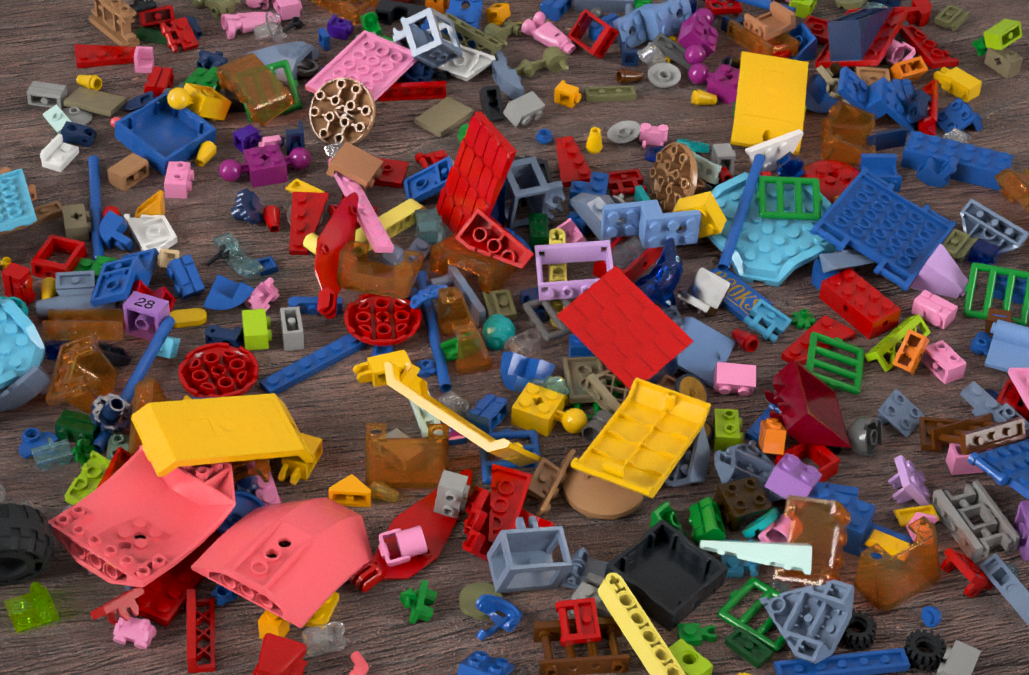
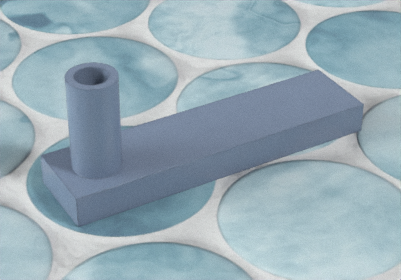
(620, 6)
(457, 280)

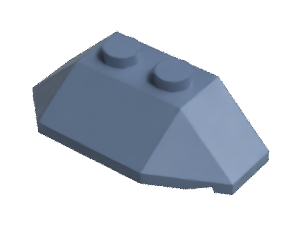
(589, 208)
(991, 227)
(693, 464)

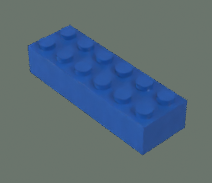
(974, 163)

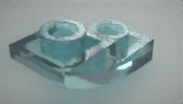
(553, 383)

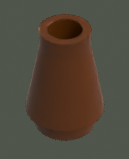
(627, 76)

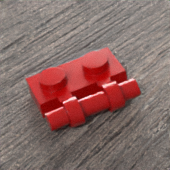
(183, 33)
(625, 178)

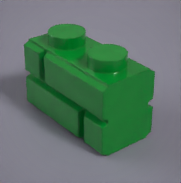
(706, 521)

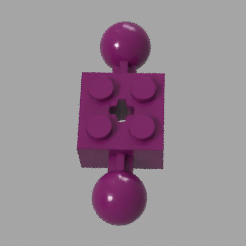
(698, 36)
(721, 83)
(265, 165)

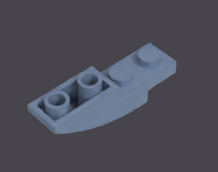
(506, 78)
(985, 403)
(1008, 585)

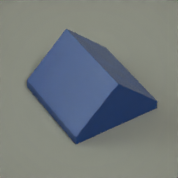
(807, 43)

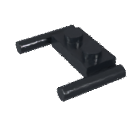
(142, 5)

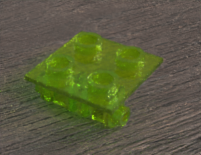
(31, 609)

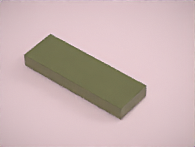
(610, 93)

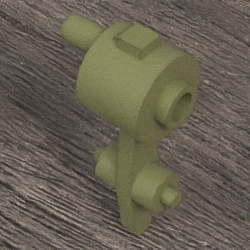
(217, 7)
(502, 33)
(552, 58)

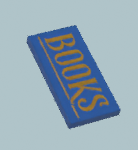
(740, 297)

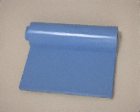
(1008, 346)
(704, 352)

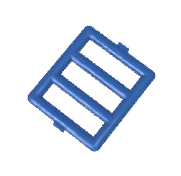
(508, 434)

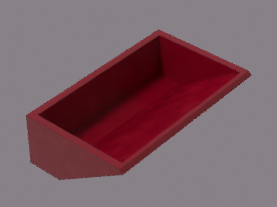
(807, 407)

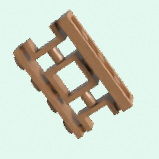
(115, 21)

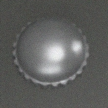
(306, 68)

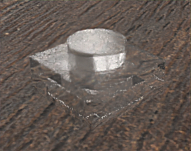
(332, 149)

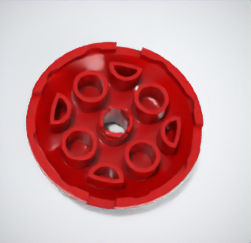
(832, 175)
(381, 320)
(218, 371)

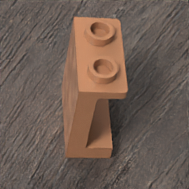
(772, 23)
(356, 165)

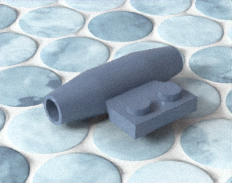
(74, 293)

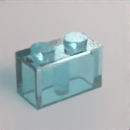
(429, 225)

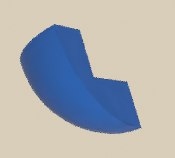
(817, 97)
(226, 294)
(519, 370)

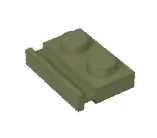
(951, 17)
(959, 244)
(499, 303)

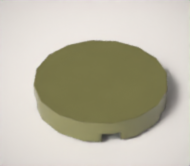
(850, 4)
(469, 596)

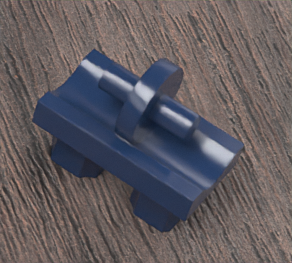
(209, 59)

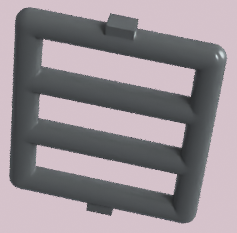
(536, 322)

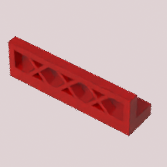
(415, 91)
(928, 124)
(193, 630)

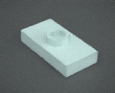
(56, 118)

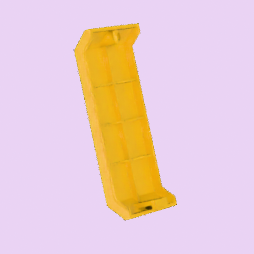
(768, 99)
(416, 390)
(217, 431)
(644, 438)

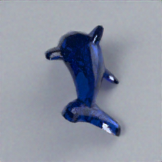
(664, 277)

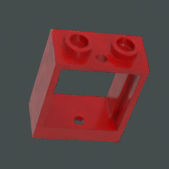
(603, 41)
(42, 267)
(818, 454)

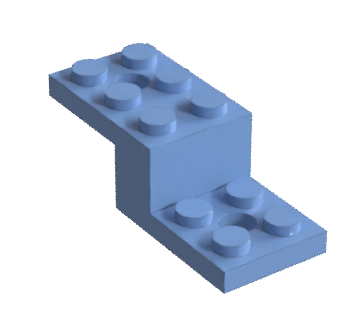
(650, 21)
(649, 223)

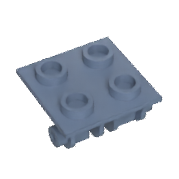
(899, 413)
(581, 567)

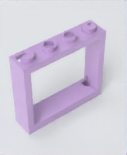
(567, 254)

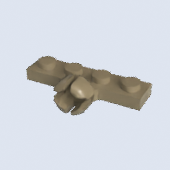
(832, 83)

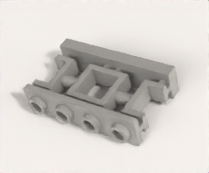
(962, 528)

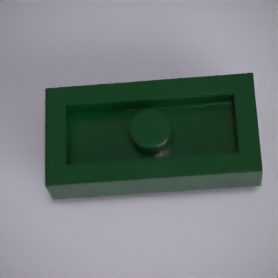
(748, 647)

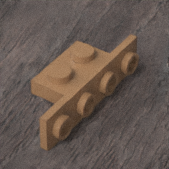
(546, 479)

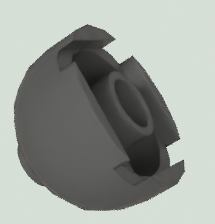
(865, 435)

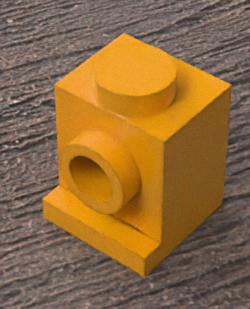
(498, 13)
(566, 94)

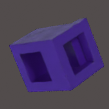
(339, 28)
(246, 138)

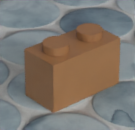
(128, 172)

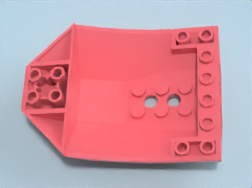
(170, 511)
(324, 552)

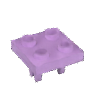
(911, 481)

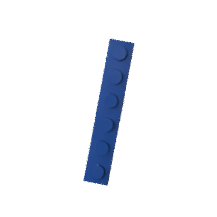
(311, 364)
(848, 664)

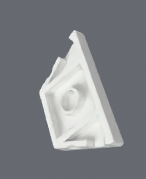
(469, 64)
(775, 149)
(151, 231)

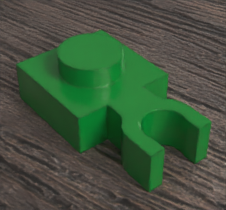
(693, 634)

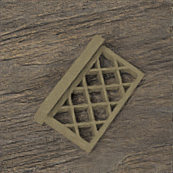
(601, 393)

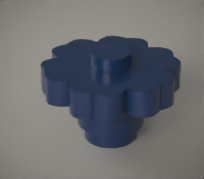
(418, 73)
(247, 207)
(110, 413)

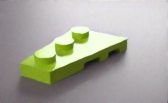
(88, 479)

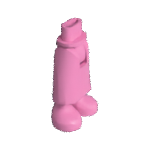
(242, 21)
(547, 33)

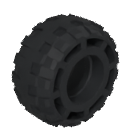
(24, 543)

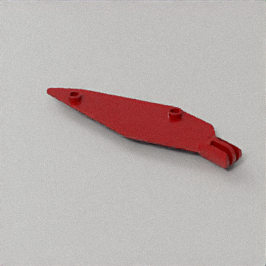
(333, 238)
(436, 532)

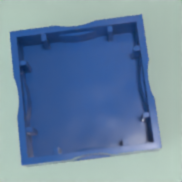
(163, 133)

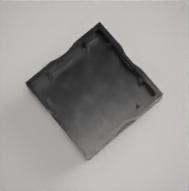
(668, 574)

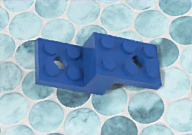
(471, 15)
(876, 98)
(428, 181)
(119, 276)
(860, 523)

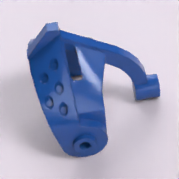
(426, 294)
(489, 605)

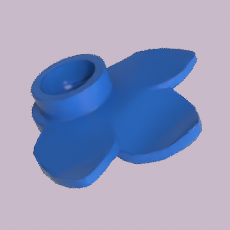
(981, 343)
(33, 438)

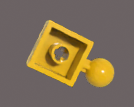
(200, 100)
(712, 217)
(542, 408)

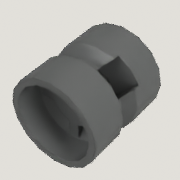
(596, 424)

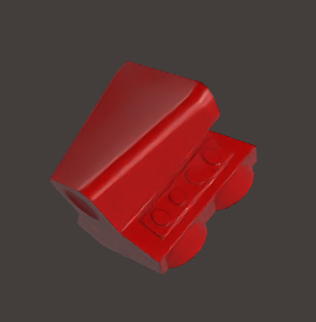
(280, 656)

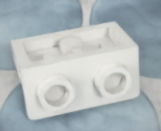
(58, 154)

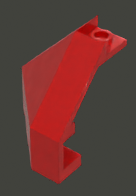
(477, 523)

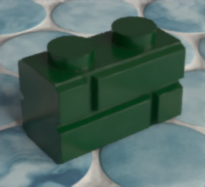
(538, 230)
(76, 426)

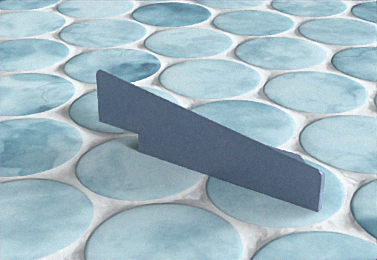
(843, 260)

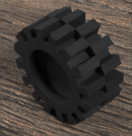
(859, 640)
(929, 641)

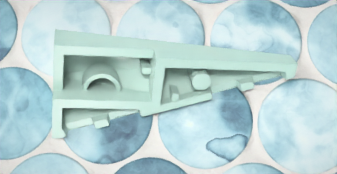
(785, 555)

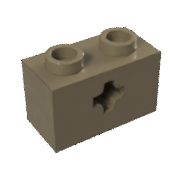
(1004, 61)
(76, 222)

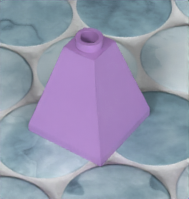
(941, 275)

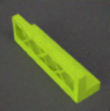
(887, 344)

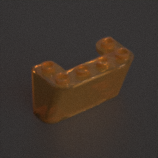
(255, 87)
(846, 133)
(492, 272)
(376, 278)
(456, 318)
(406, 460)
(822, 526)
(899, 577)

